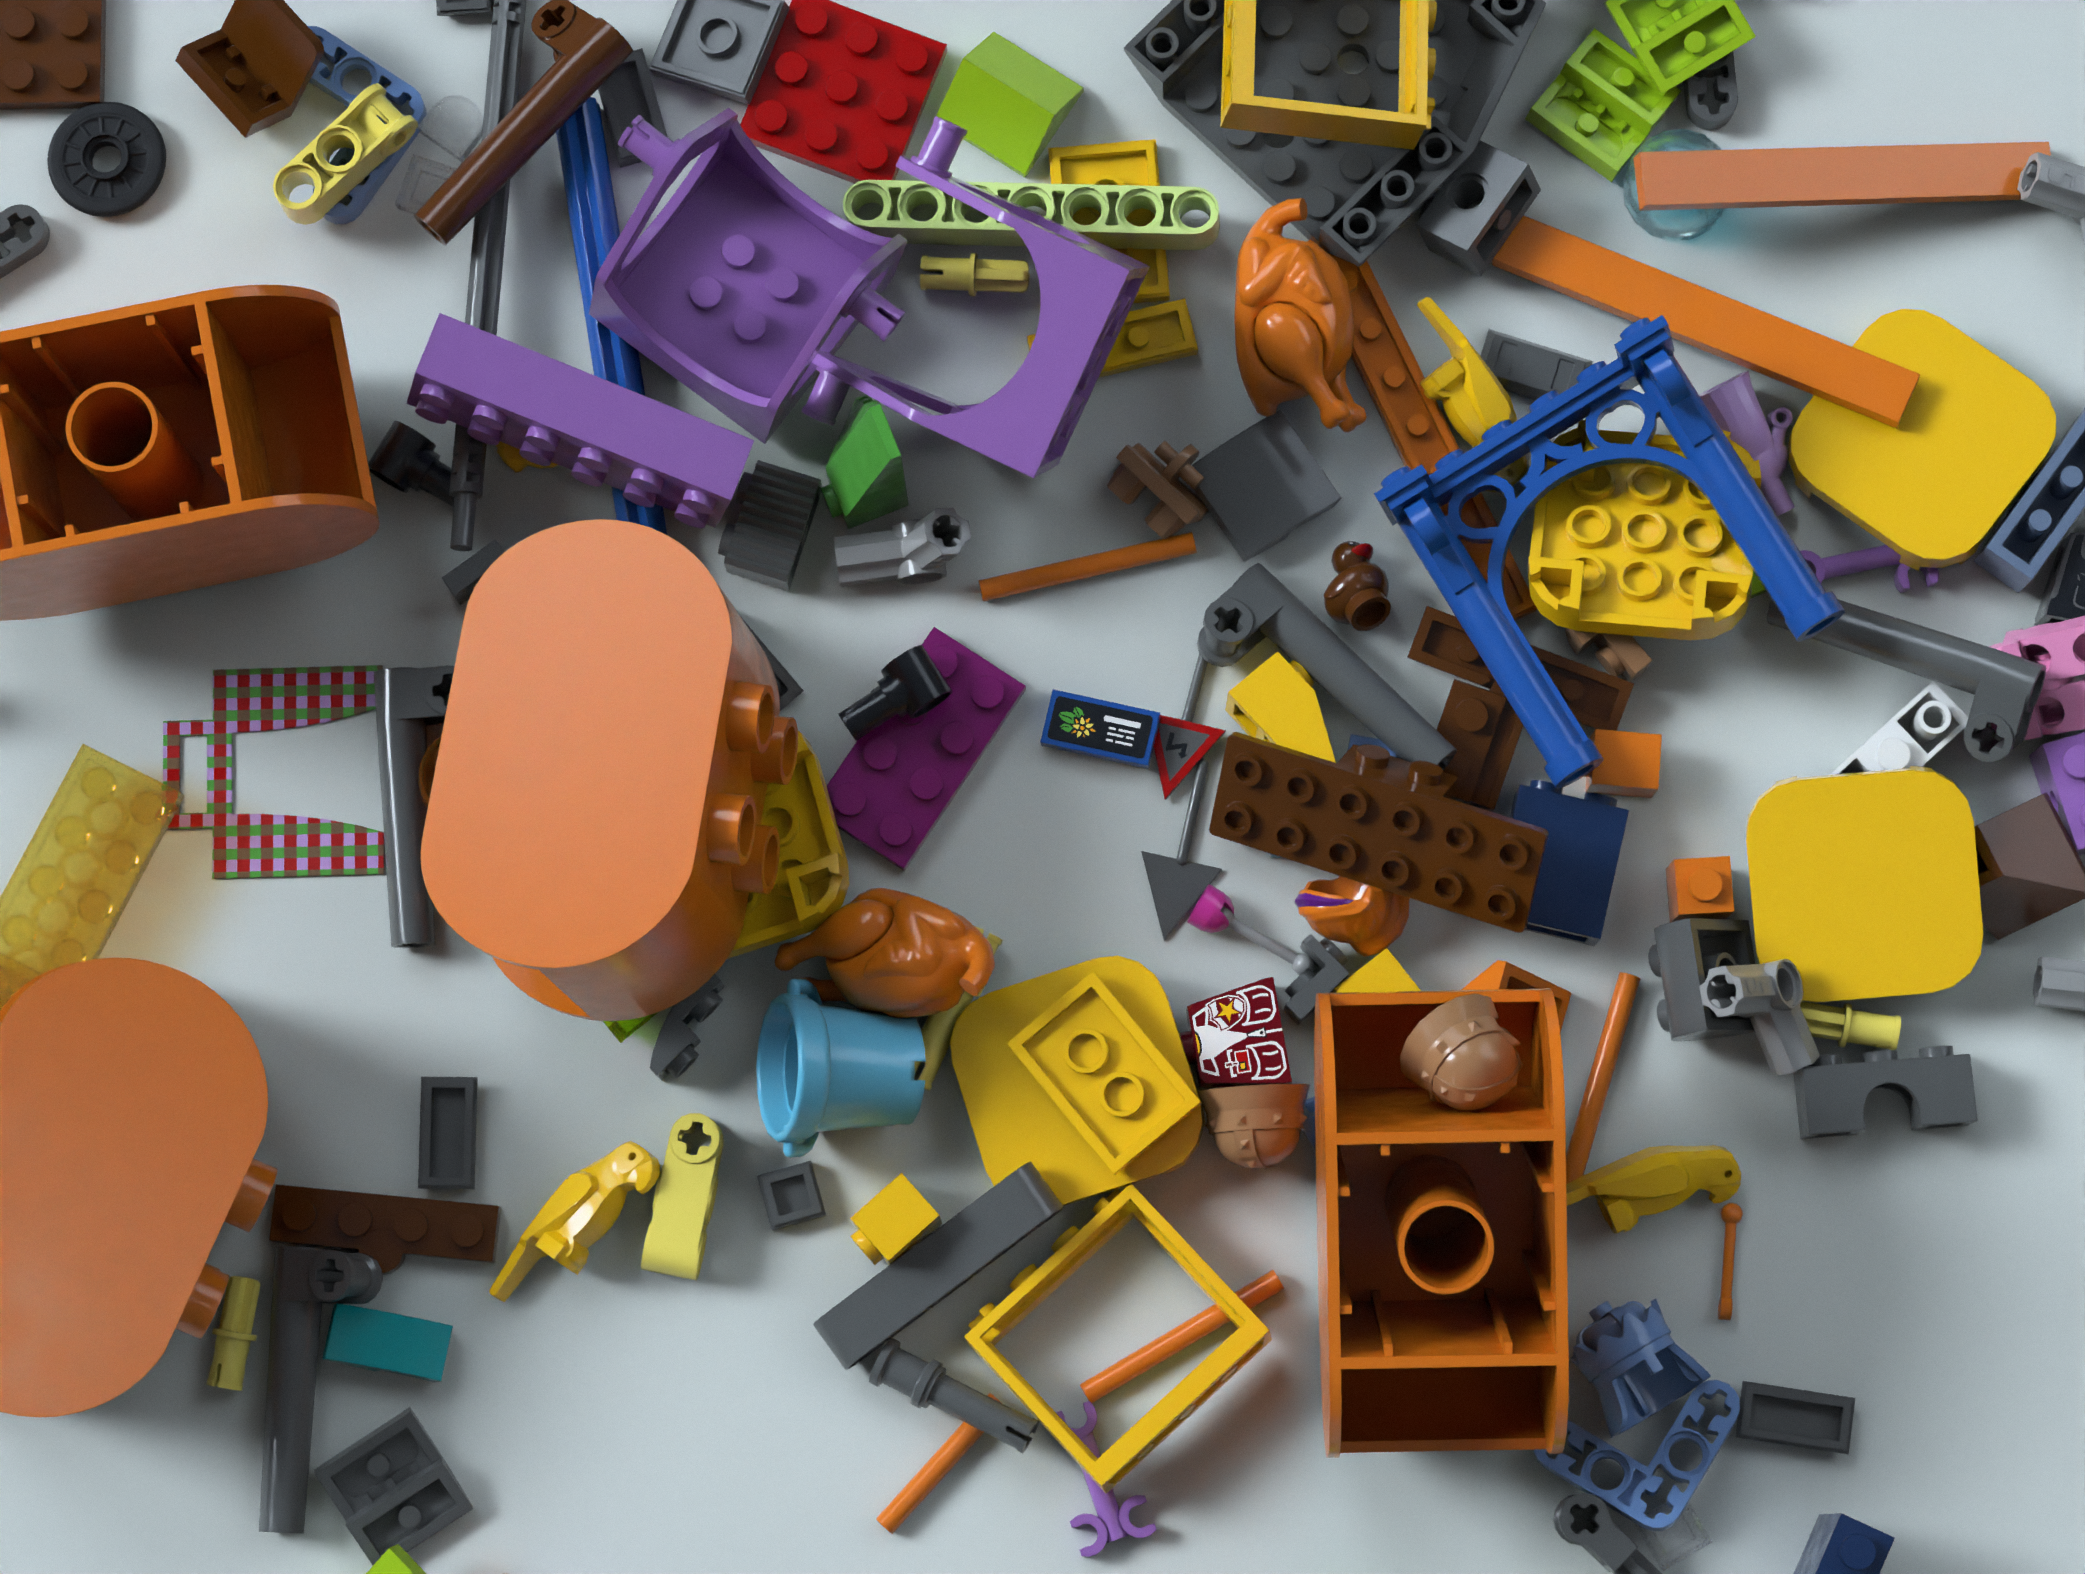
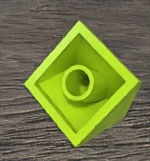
(1008, 102)

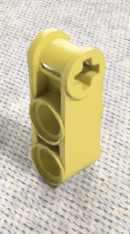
(354, 129)
(683, 1201)

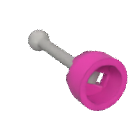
(1216, 912)

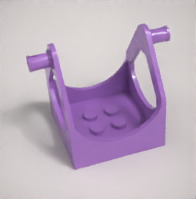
(739, 275)
(1082, 310)

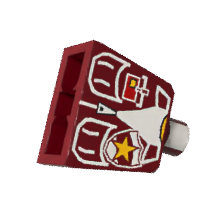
(1237, 1038)

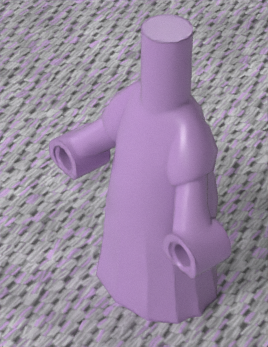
(1739, 412)

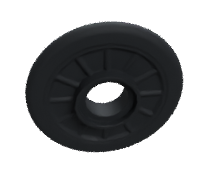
(113, 191)

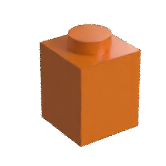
(1628, 765)
(1700, 888)

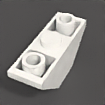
(1910, 735)

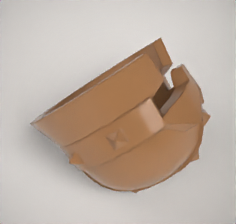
(1462, 1054)
(1255, 1122)

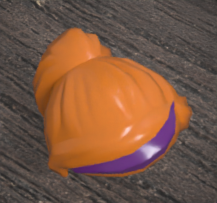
(1354, 913)

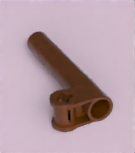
(585, 57)

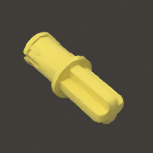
(975, 274)
(1852, 1025)
(234, 1333)

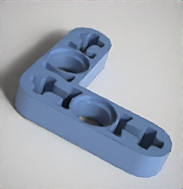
(397, 92)
(1639, 1478)

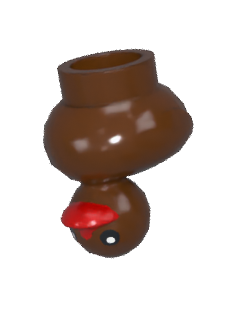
(1359, 590)

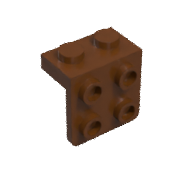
(254, 63)

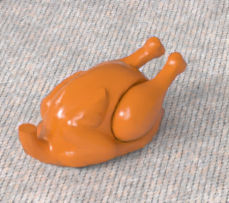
(1293, 321)
(895, 955)

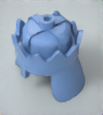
(1634, 1363)

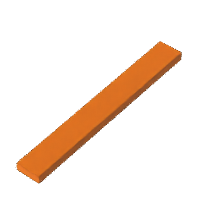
(1831, 175)
(1709, 321)
(1411, 417)

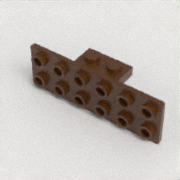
(1380, 826)

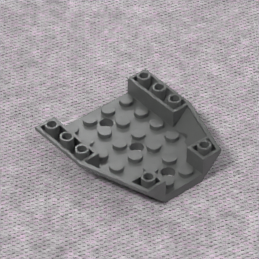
(1350, 189)

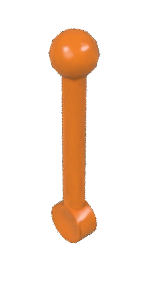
(1731, 1215)

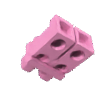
(2063, 692)

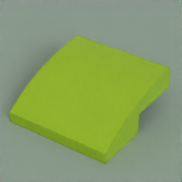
(1679, 35)
(1601, 105)

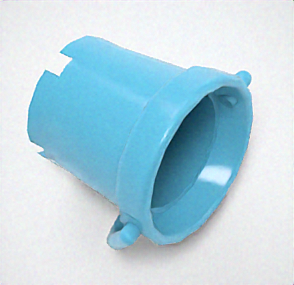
(833, 1068)

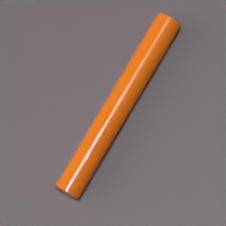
(929, 1475)

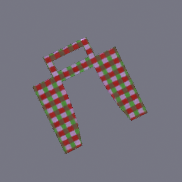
(268, 842)

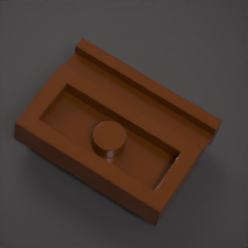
(1485, 737)

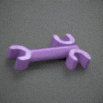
(1863, 561)
(1111, 1521)

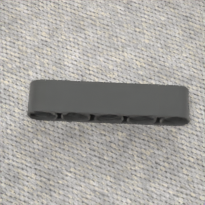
(938, 1265)

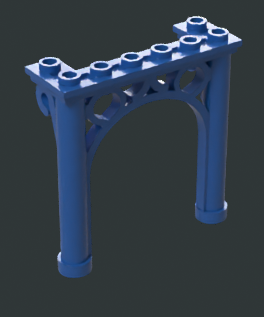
(1711, 465)

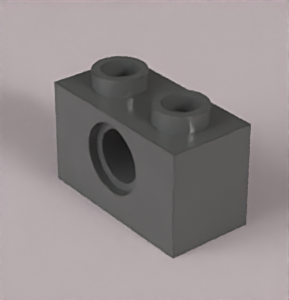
(1477, 234)

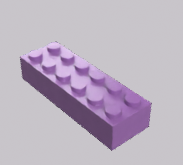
(578, 422)

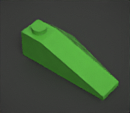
(865, 467)

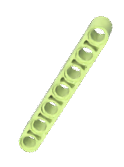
(1058, 201)

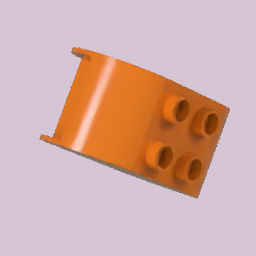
(176, 448)
(605, 771)
(119, 1161)
(1439, 1237)

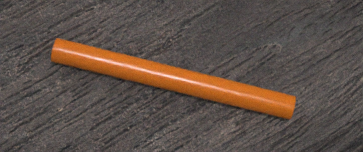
(1087, 566)
(1600, 1075)
(1176, 1340)

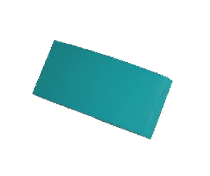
(387, 1342)

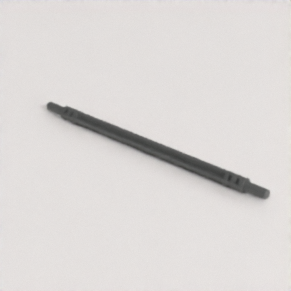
(487, 257)

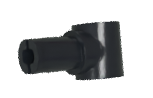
(409, 461)
(908, 686)

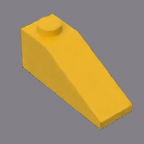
(1281, 707)

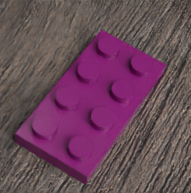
(910, 768)

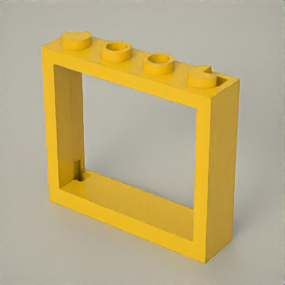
(1327, 121)
(1070, 1253)

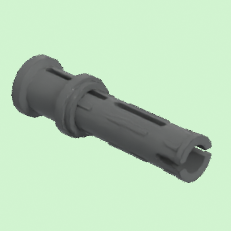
(929, 1385)

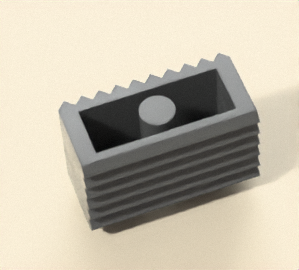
(771, 524)

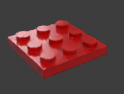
(842, 91)

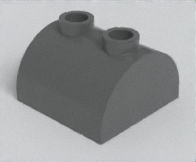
(1682, 960)

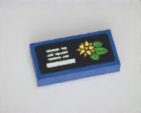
(1100, 729)

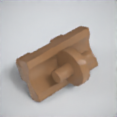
(1142, 470)

